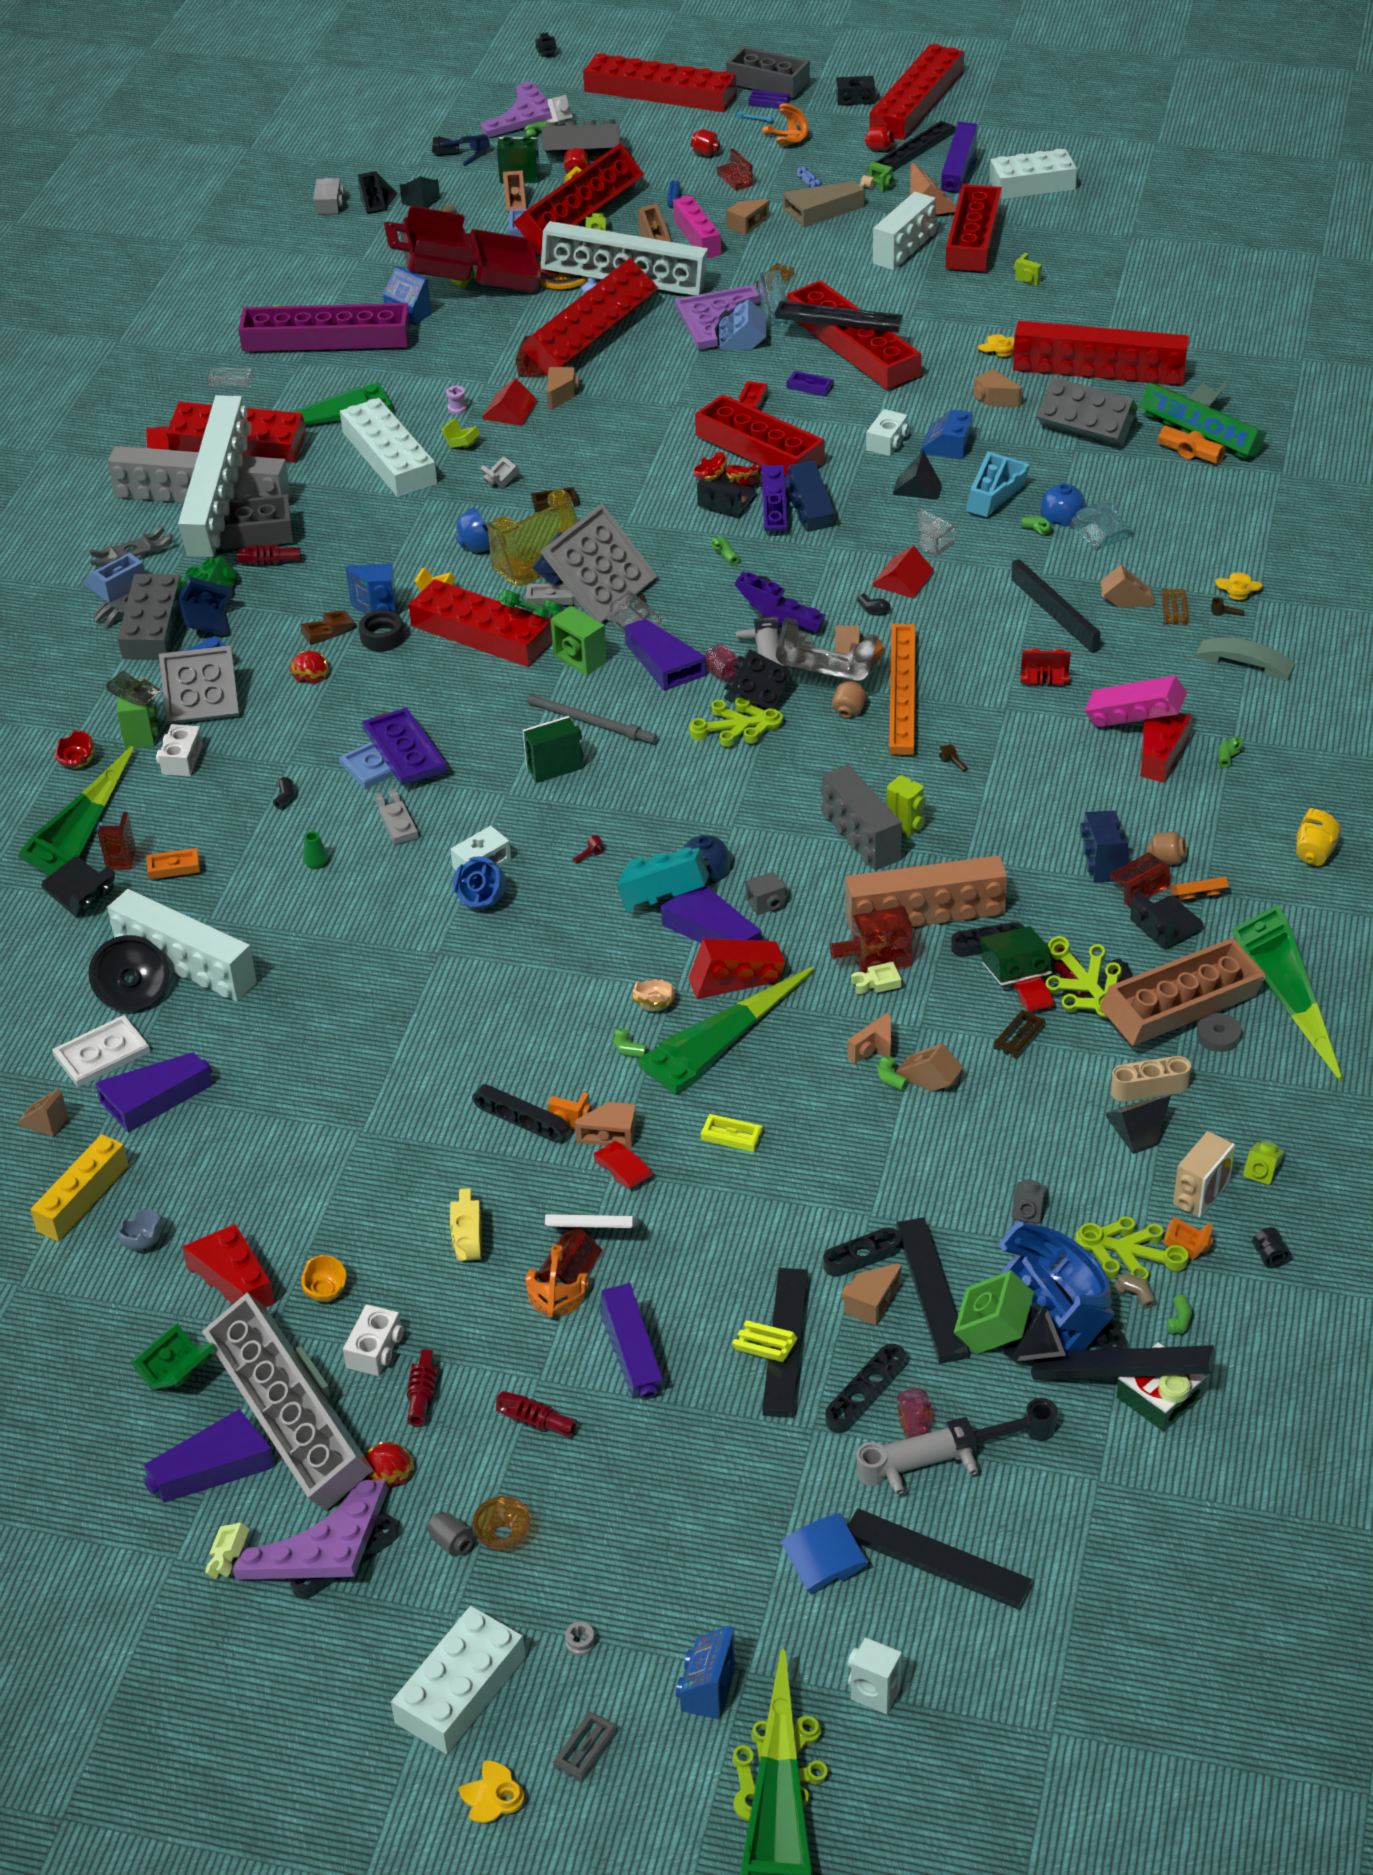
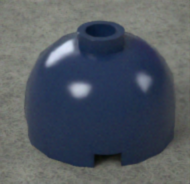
(714, 854)

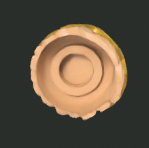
(653, 994)

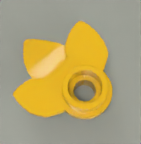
(998, 343)
(1238, 585)
(487, 1794)

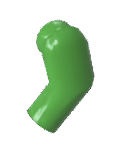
(534, 128)
(1039, 524)
(725, 550)
(1227, 750)
(625, 1045)
(887, 1073)
(1183, 1310)

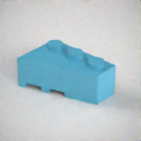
(996, 483)

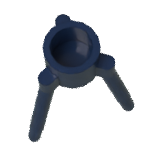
(477, 143)

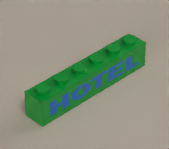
(1203, 419)

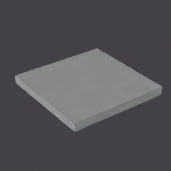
(598, 562)

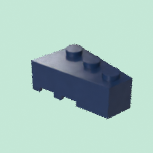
(809, 496)
(1103, 844)

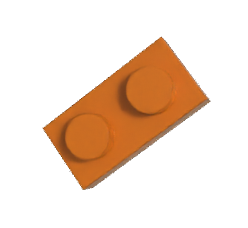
(173, 863)
(1209, 886)

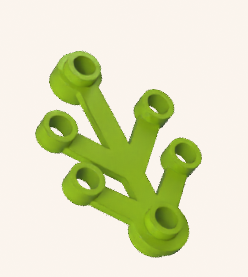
(765, 720)
(1085, 981)
(1098, 1238)
(802, 1738)

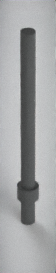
(631, 731)

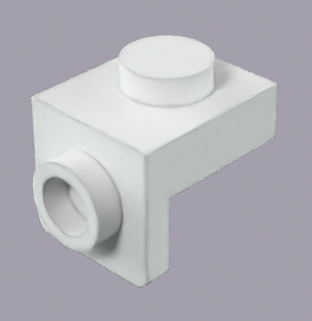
(559, 109)

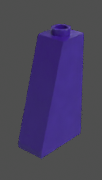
(960, 157)
(664, 655)
(706, 915)
(154, 1089)
(630, 1341)
(209, 1459)

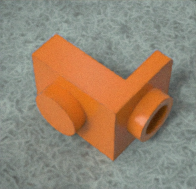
(570, 1110)
(1190, 1238)

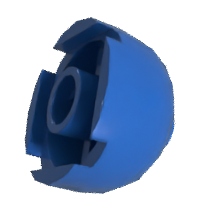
(1061, 504)
(472, 532)
(479, 883)

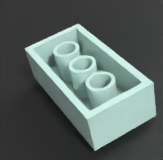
(1033, 173)
(904, 230)
(458, 1679)

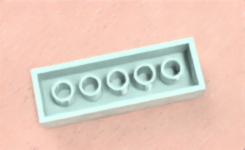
(388, 447)
(189, 946)

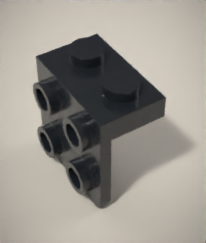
(724, 496)
(757, 680)
(78, 885)
(1164, 920)

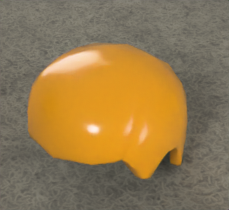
(323, 1278)

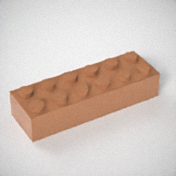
(931, 891)
(1182, 991)

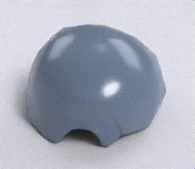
(142, 1231)

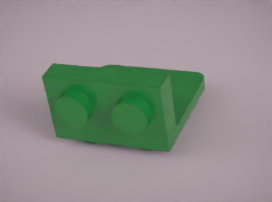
(214, 571)
(171, 1359)

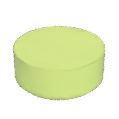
(1174, 1388)

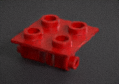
(1038, 662)

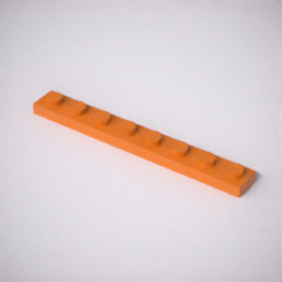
(902, 689)

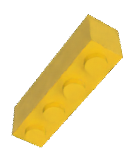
(79, 1187)

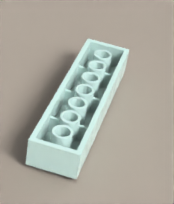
(599, 252)
(214, 476)

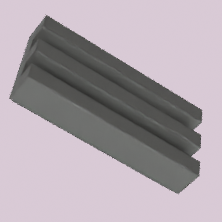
(572, 1768)

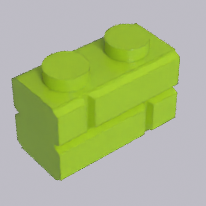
(907, 803)

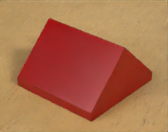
(511, 404)
(905, 573)

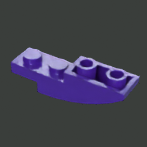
(774, 498)
(769, 600)

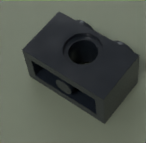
(855, 90)

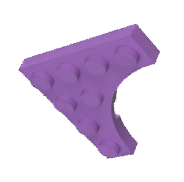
(528, 109)
(705, 311)
(324, 1550)

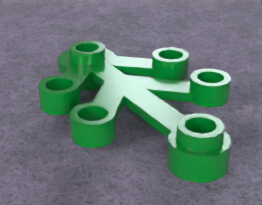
(549, 608)

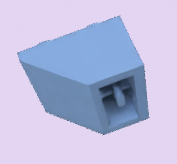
(742, 328)
(114, 578)

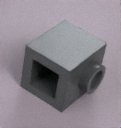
(765, 893)

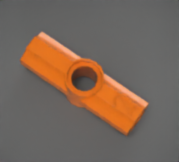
(1191, 445)

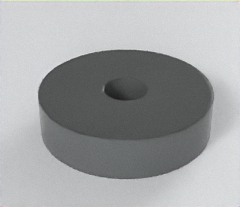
(1218, 1032)

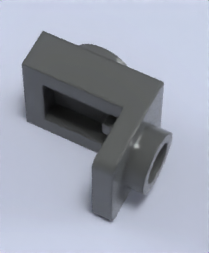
(1028, 1201)

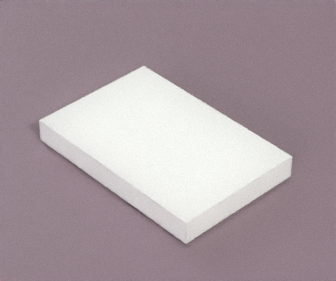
(101, 1051)
(590, 1221)

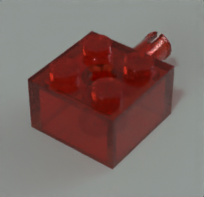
(878, 939)

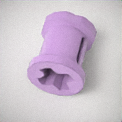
(456, 399)

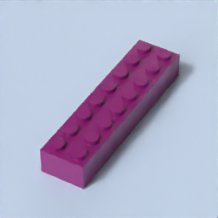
(324, 327)

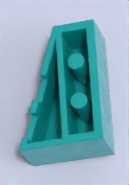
(662, 875)

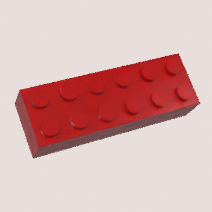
(973, 227)
(272, 433)
(756, 434)
(481, 623)

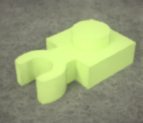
(879, 977)
(226, 1546)

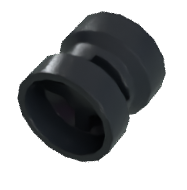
(1272, 1249)

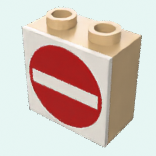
(1203, 1174)

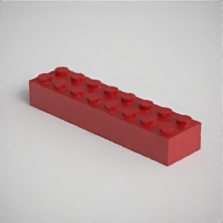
(660, 82)
(918, 90)
(581, 194)
(590, 317)
(874, 352)
(1100, 352)

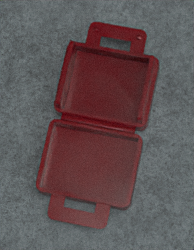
(441, 248)

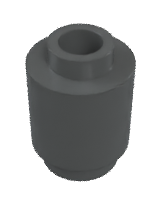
(450, 1533)

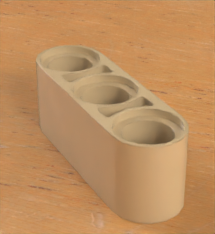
(1150, 1078)

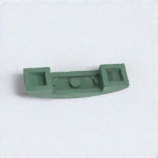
(1249, 652)

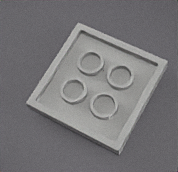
(199, 685)

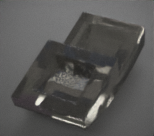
(132, 690)

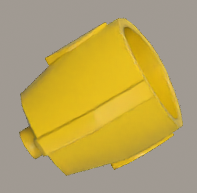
(1314, 841)

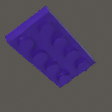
(404, 746)

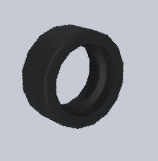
(377, 620)

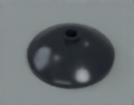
(128, 957)

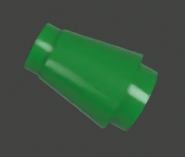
(314, 851)

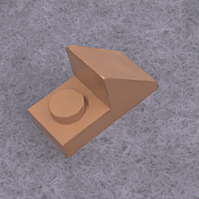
(871, 1038)

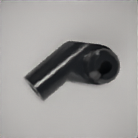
(873, 606)
(287, 792)

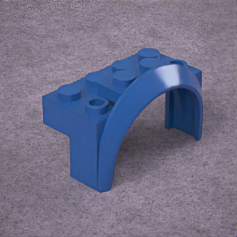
(1078, 1273)

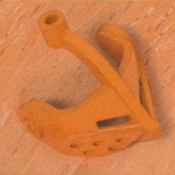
(793, 135)
(552, 1291)

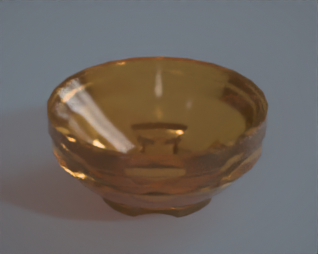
(497, 1513)

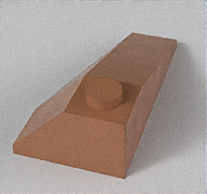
(922, 183)

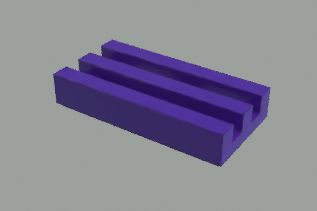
(767, 99)
(810, 383)

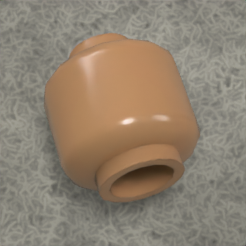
(849, 699)
(1168, 847)

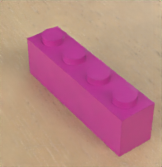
(696, 225)
(1136, 701)

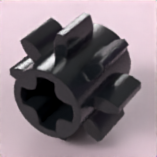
(545, 44)

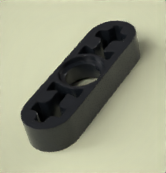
(969, 936)
(855, 1262)

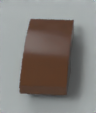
(332, 625)

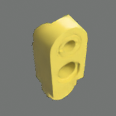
(466, 1226)

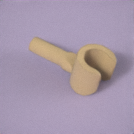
(866, 182)

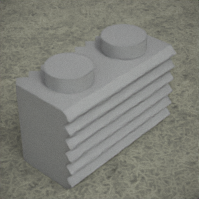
(328, 196)

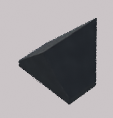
(375, 192)
(420, 192)
(918, 480)
(1140, 1123)
(1039, 1338)

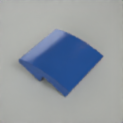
(824, 1552)

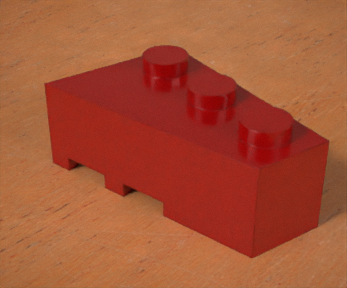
(1162, 744)
(734, 966)
(229, 1266)

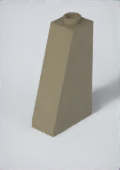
(822, 202)

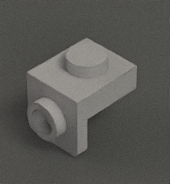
(500, 473)

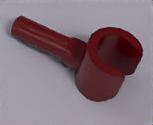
(595, 847)

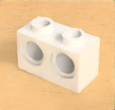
(180, 750)
(373, 1340)

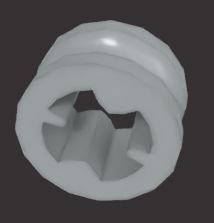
(577, 1629)

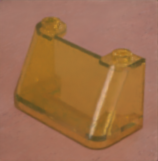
(518, 545)

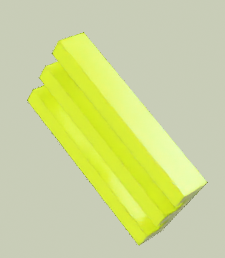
(730, 1136)
(768, 1337)

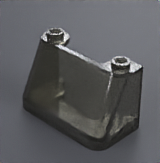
(798, 652)

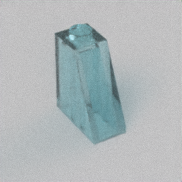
(770, 294)

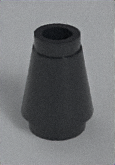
(442, 150)

